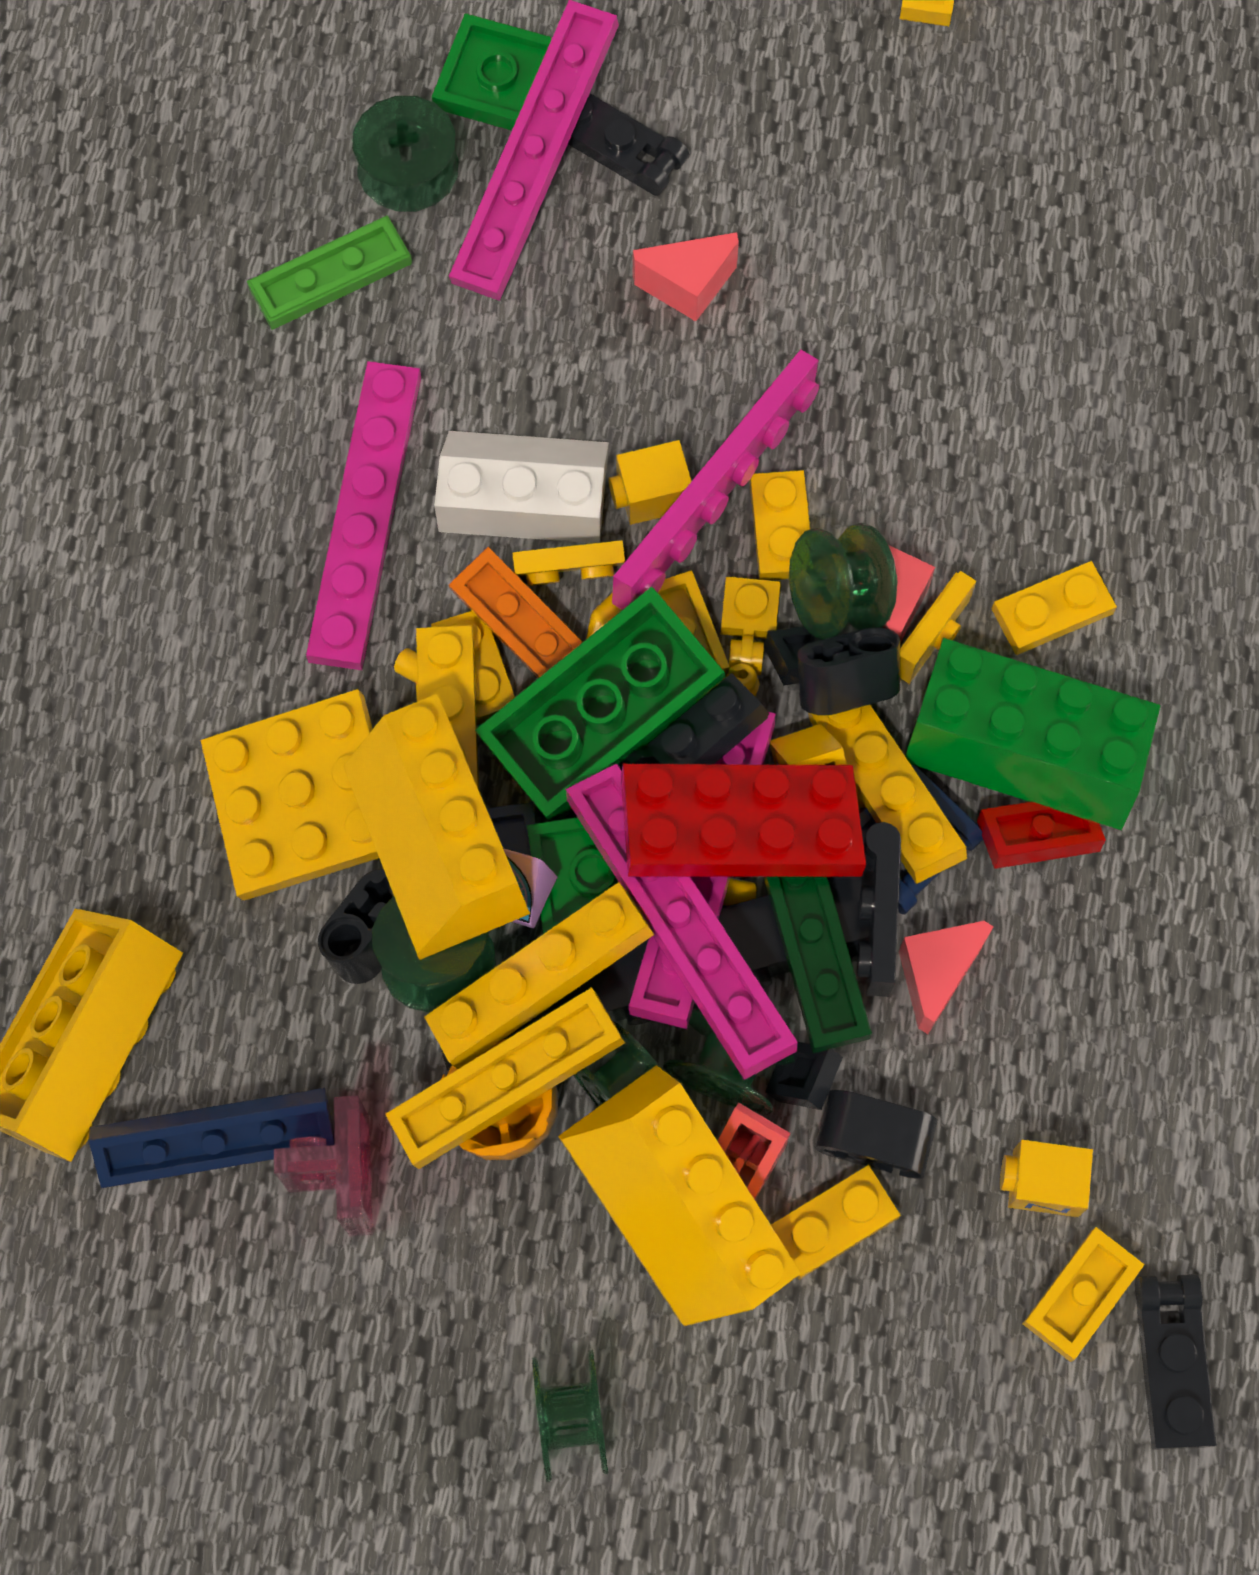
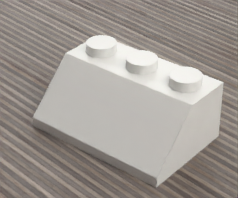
(521, 487)

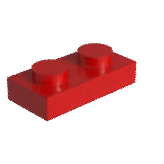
(1036, 834)

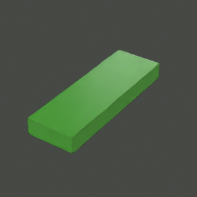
(329, 272)

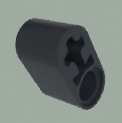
(849, 671)
(349, 926)
(876, 1133)

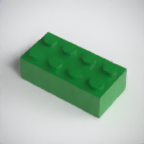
(601, 702)
(1033, 734)

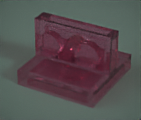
(340, 1167)

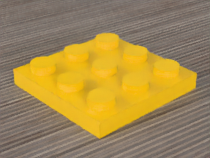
(288, 797)

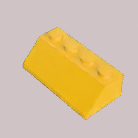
(432, 829)
(79, 1029)
(679, 1201)

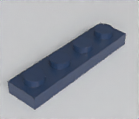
(207, 1137)

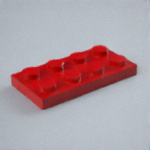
(741, 820)

